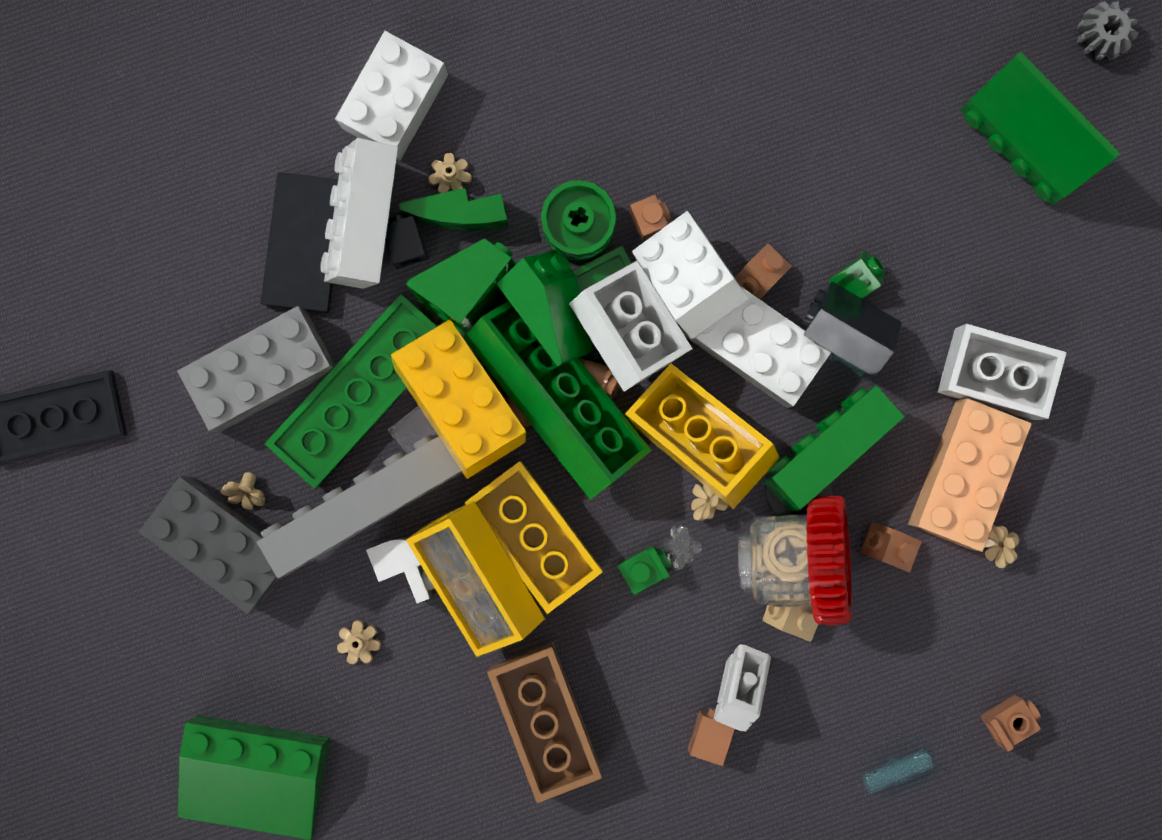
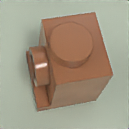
(649, 217)
(1001, 717)

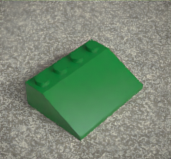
(1038, 130)
(251, 776)

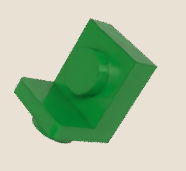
(861, 275)
(645, 569)

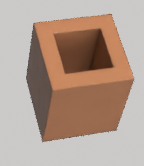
(710, 738)

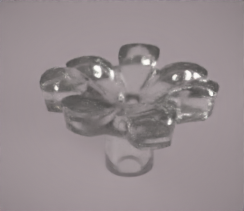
(681, 546)

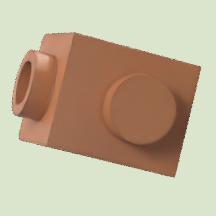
(763, 271)
(890, 546)

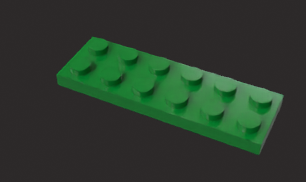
(349, 397)

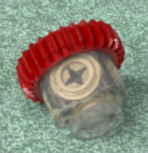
(801, 560)

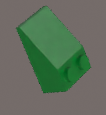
(541, 294)

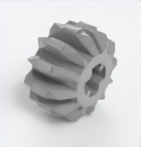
(1108, 18)

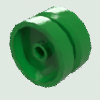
(578, 201)

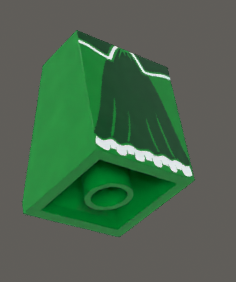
(464, 284)

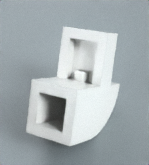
(397, 557)

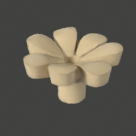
(452, 180)
(244, 492)
(706, 503)
(1001, 546)
(365, 640)

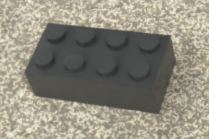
(212, 543)

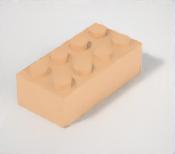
(969, 474)

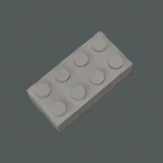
(257, 369)

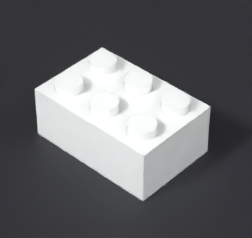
(392, 93)
(689, 275)
(630, 325)
(1002, 372)

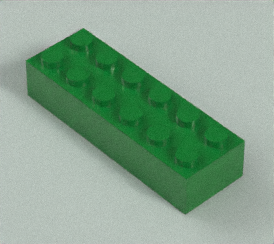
(559, 401)

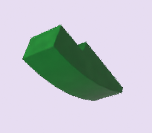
(456, 211)

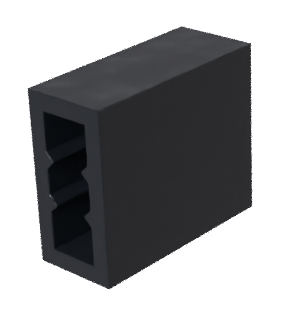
(852, 328)

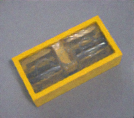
(475, 579)

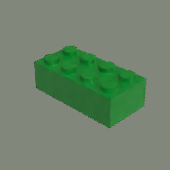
(837, 445)

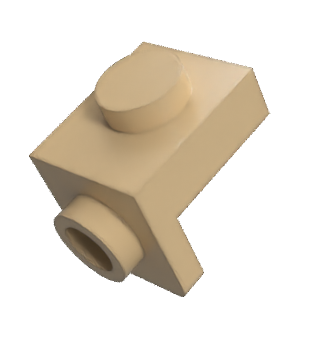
(792, 620)

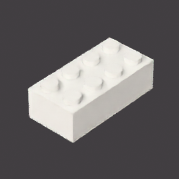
(359, 214)
(764, 349)

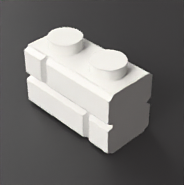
(742, 688)

